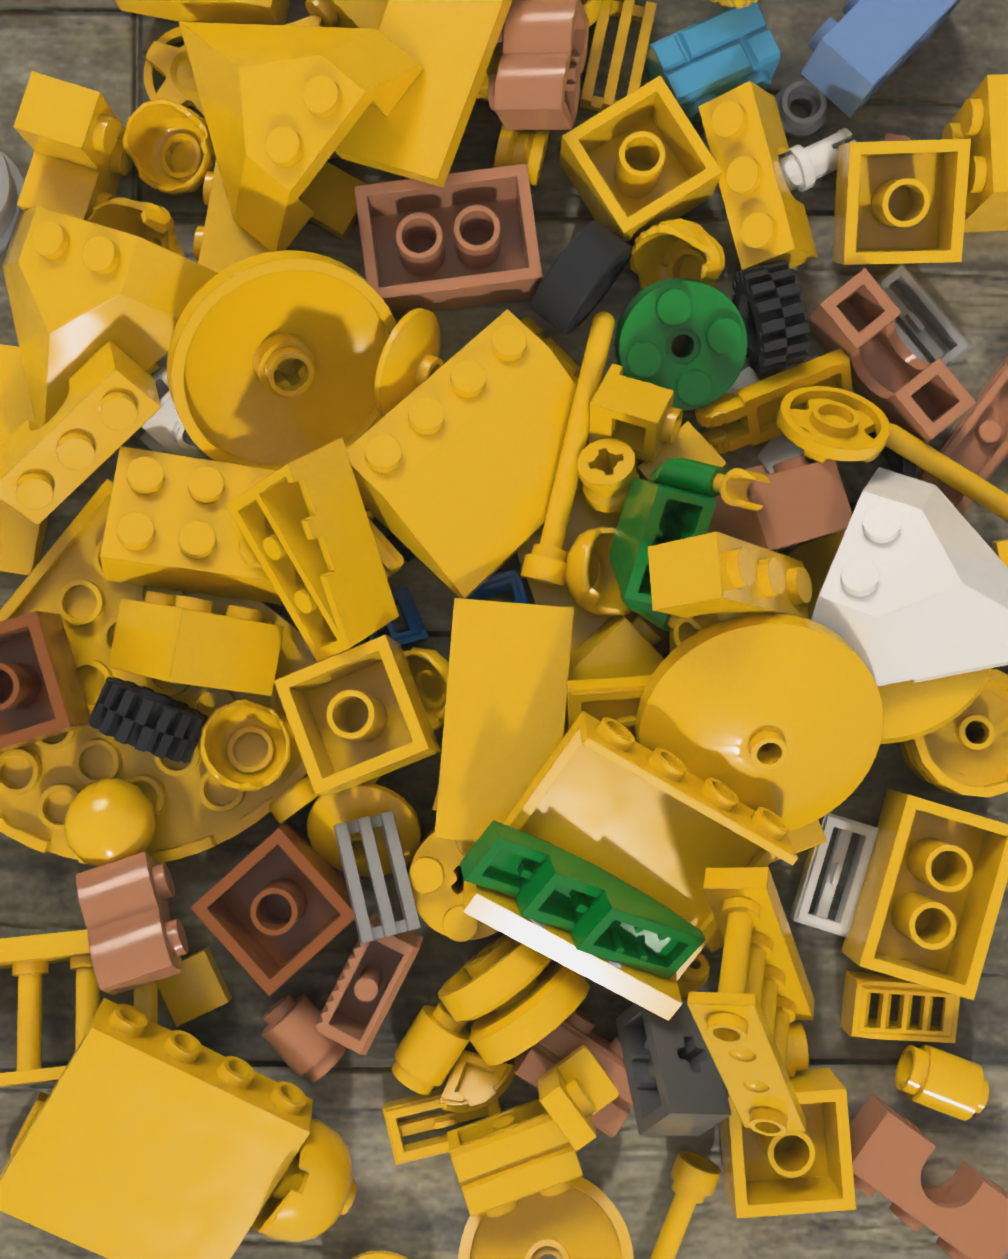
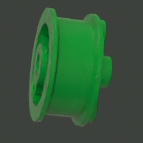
(713, 347)

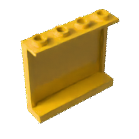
(643, 824)
(154, 1144)

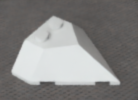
(915, 586)

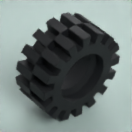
(772, 316)
(147, 720)

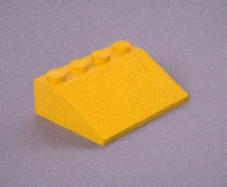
(470, 455)

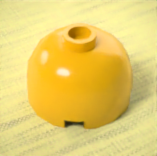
(312, 1189)

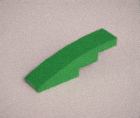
(577, 896)

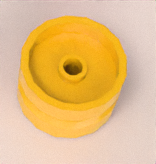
(964, 766)
(512, 996)

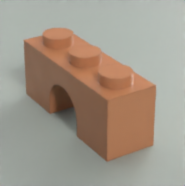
(908, 390)
(964, 1211)

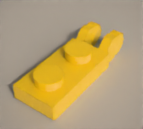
(760, 402)

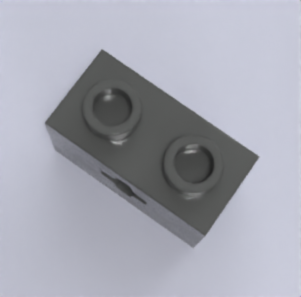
(670, 1073)

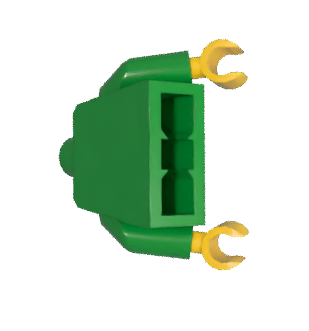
(668, 508)

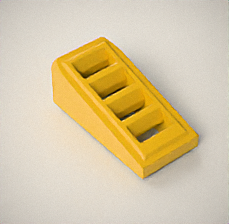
(856, 1006)

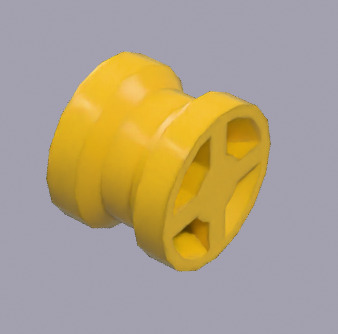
(521, 148)
(595, 466)

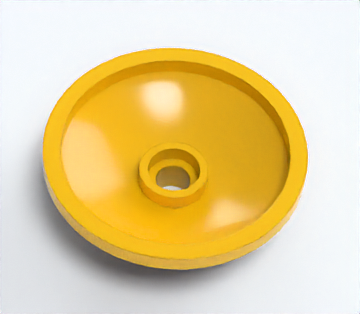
(561, 1226)

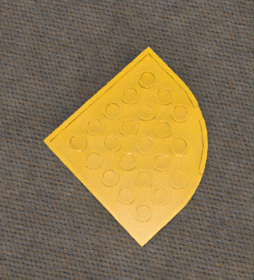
(47, 775)

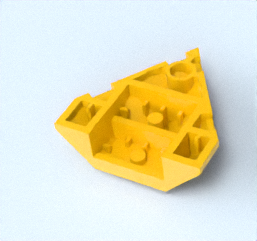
(282, 107)
(87, 285)

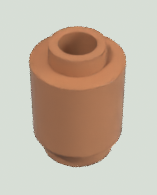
(296, 1040)

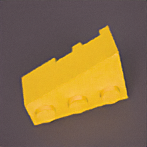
(318, 549)

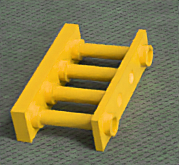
(29, 962)
(756, 999)

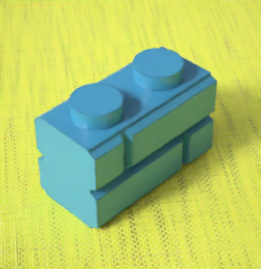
(715, 57)

